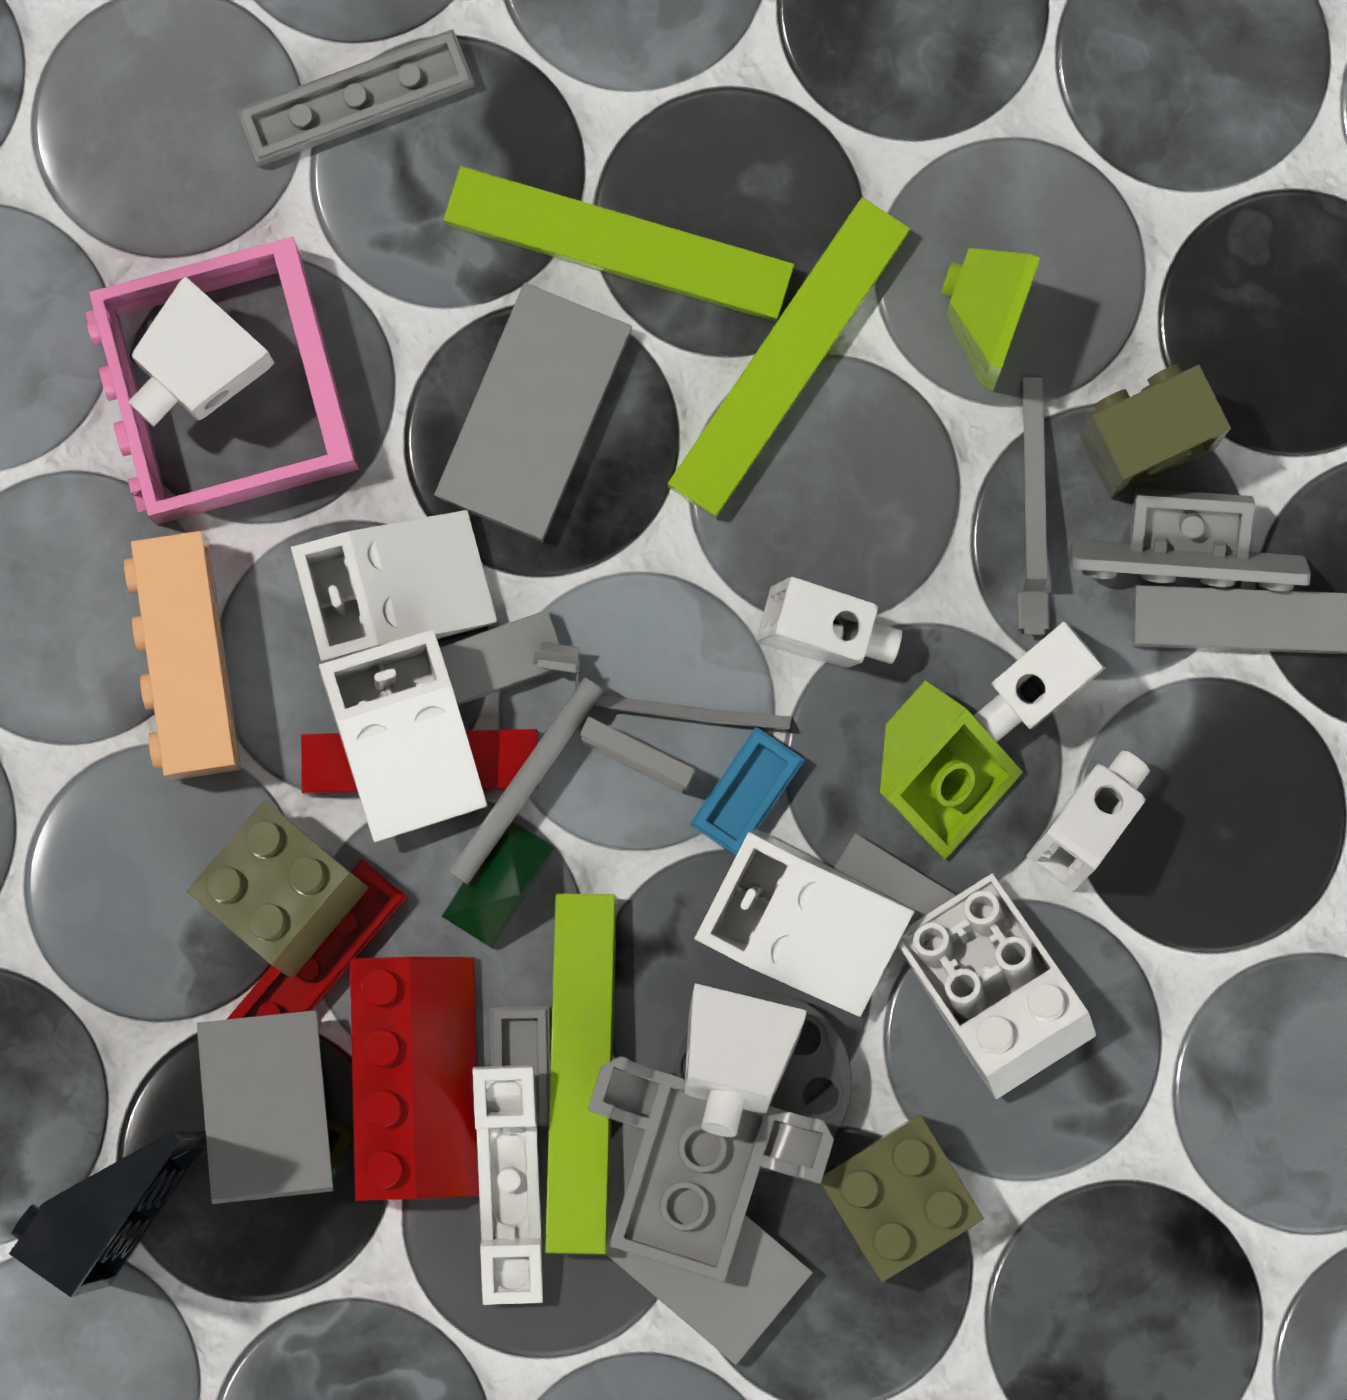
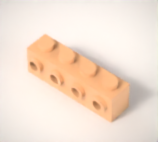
(184, 656)

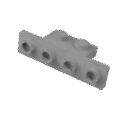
(1191, 538)

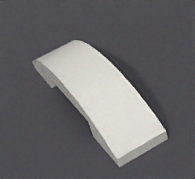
(508, 1184)

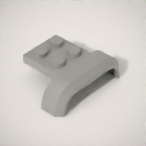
(693, 1184)

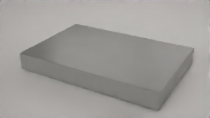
(264, 1107)

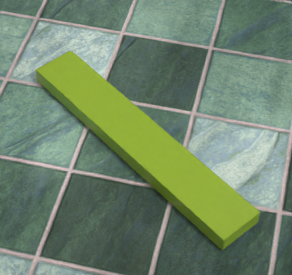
(618, 244)
(788, 357)
(579, 1047)

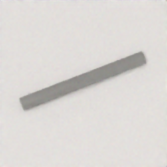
(526, 780)

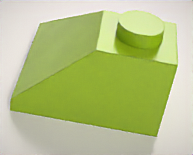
(987, 304)
(942, 768)

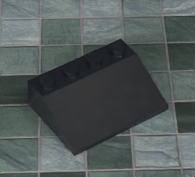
(96, 1225)

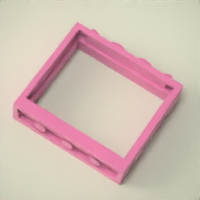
(120, 381)

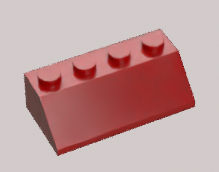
(413, 1077)

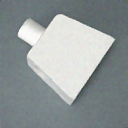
(194, 357)
(801, 622)
(1063, 666)
(1081, 831)
(737, 1054)

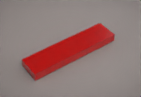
(495, 753)
(281, 995)

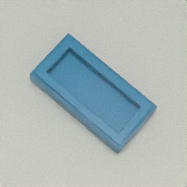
(747, 791)

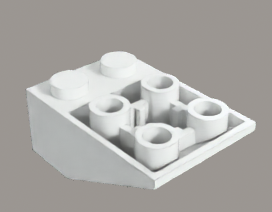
(393, 583)
(403, 735)
(804, 923)
(996, 986)

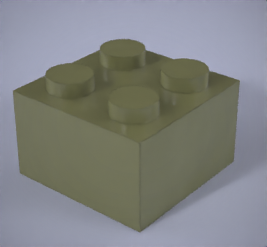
(1154, 429)
(277, 889)
(900, 1198)

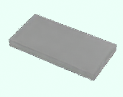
(533, 412)
(725, 1314)

